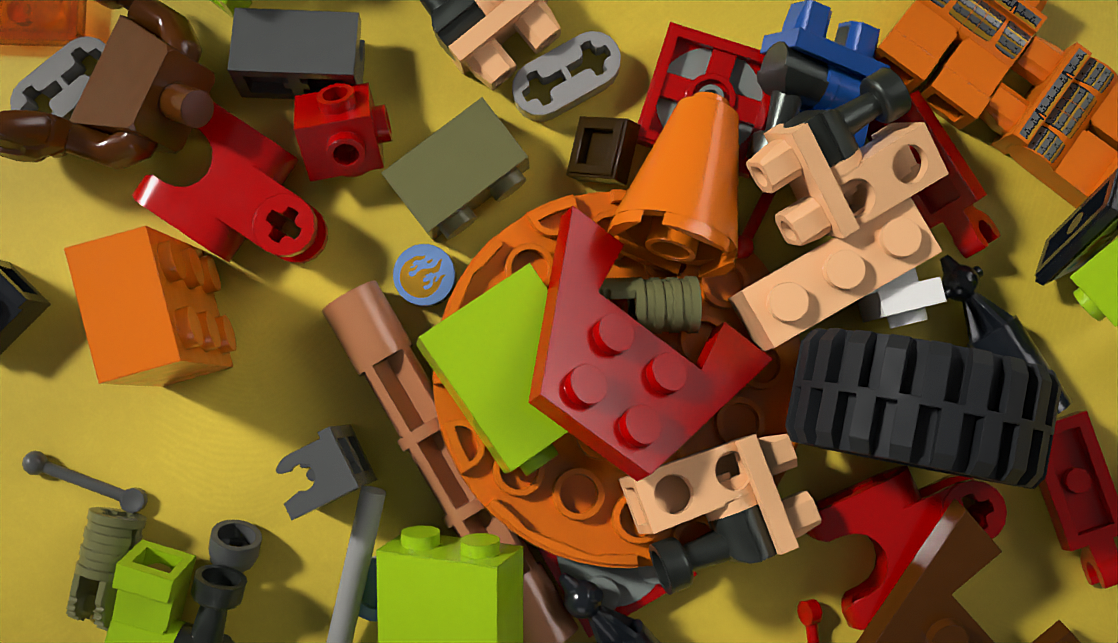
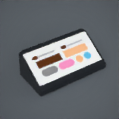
(1081, 234)

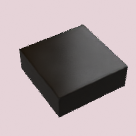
(603, 150)

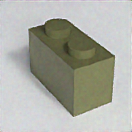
(459, 171)

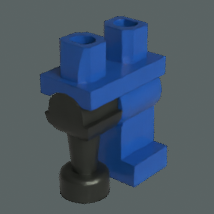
(810, 71)

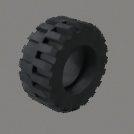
(924, 405)

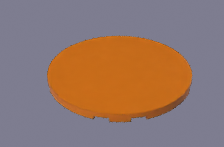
(576, 499)

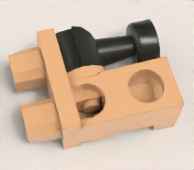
(477, 28)
(836, 179)
(736, 495)

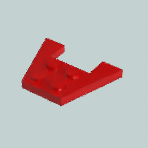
(614, 377)

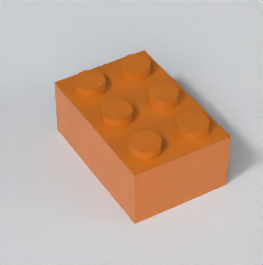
(150, 308)

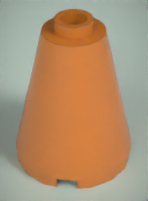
(686, 192)

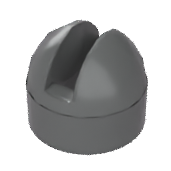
(239, 534)

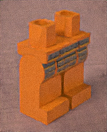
(985, 41)
(1065, 121)

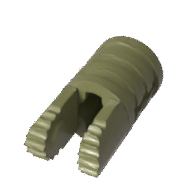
(659, 303)
(106, 541)

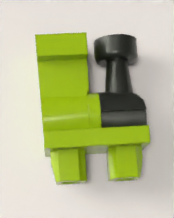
(153, 601)

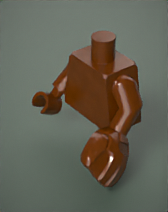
(136, 101)

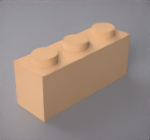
(834, 276)

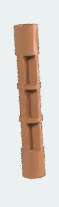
(384, 355)

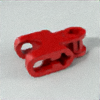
(239, 197)
(898, 523)

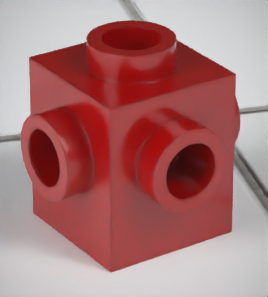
(341, 131)

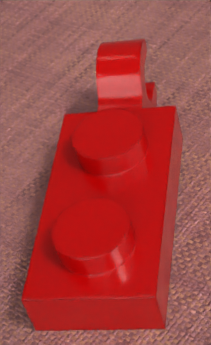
(953, 196)
(1082, 498)

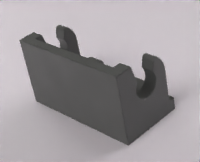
(294, 51)
(336, 468)

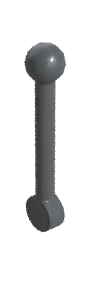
(130, 500)

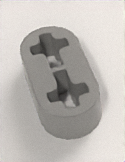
(559, 64)
(58, 78)

